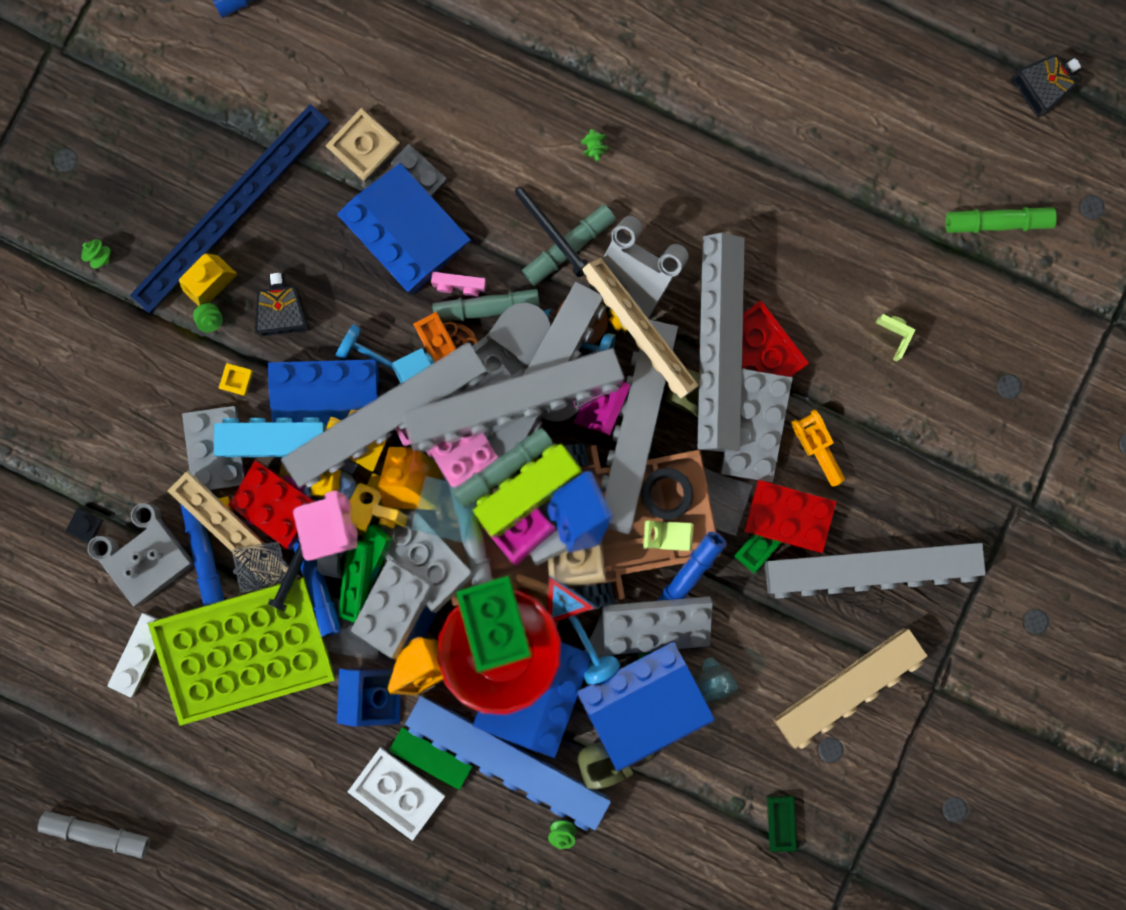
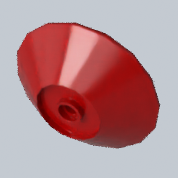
(507, 686)

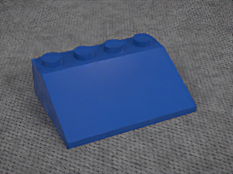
(404, 228)
(321, 388)
(646, 706)
(544, 722)

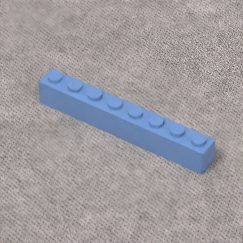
(509, 762)

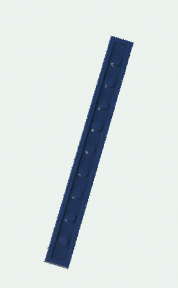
(231, 208)

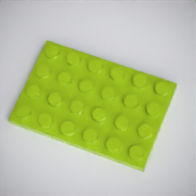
(240, 652)

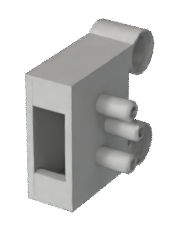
(638, 270)
(145, 562)

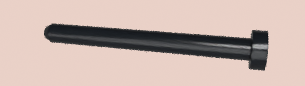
(552, 231)
(289, 578)

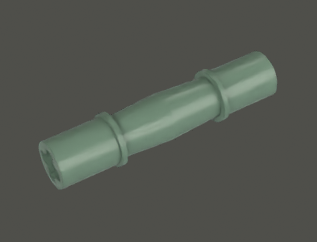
(577, 238)
(483, 306)
(501, 468)

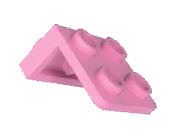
(463, 457)
(326, 526)

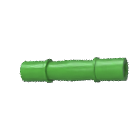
(1000, 220)

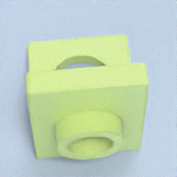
(898, 326)
(669, 535)

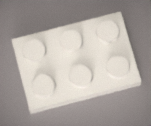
(396, 793)

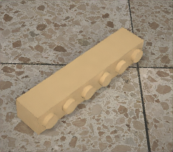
(849, 688)

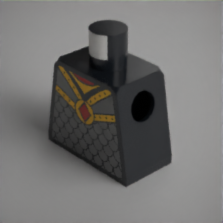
(1046, 82)
(279, 309)

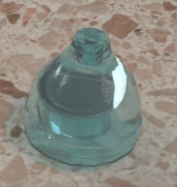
(716, 681)

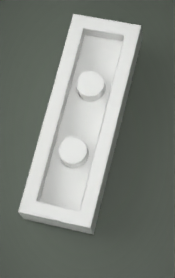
(134, 659)

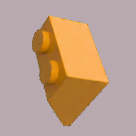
(405, 476)
(416, 668)

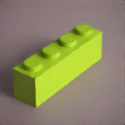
(527, 491)

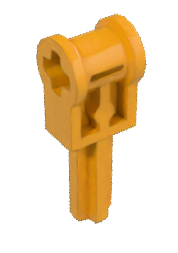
(815, 441)

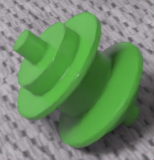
(594, 145)
(95, 253)
(207, 317)
(562, 834)

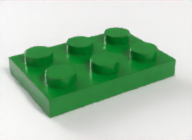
(493, 624)

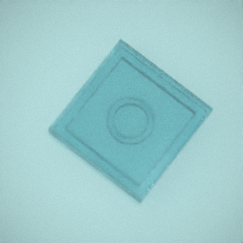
(441, 513)

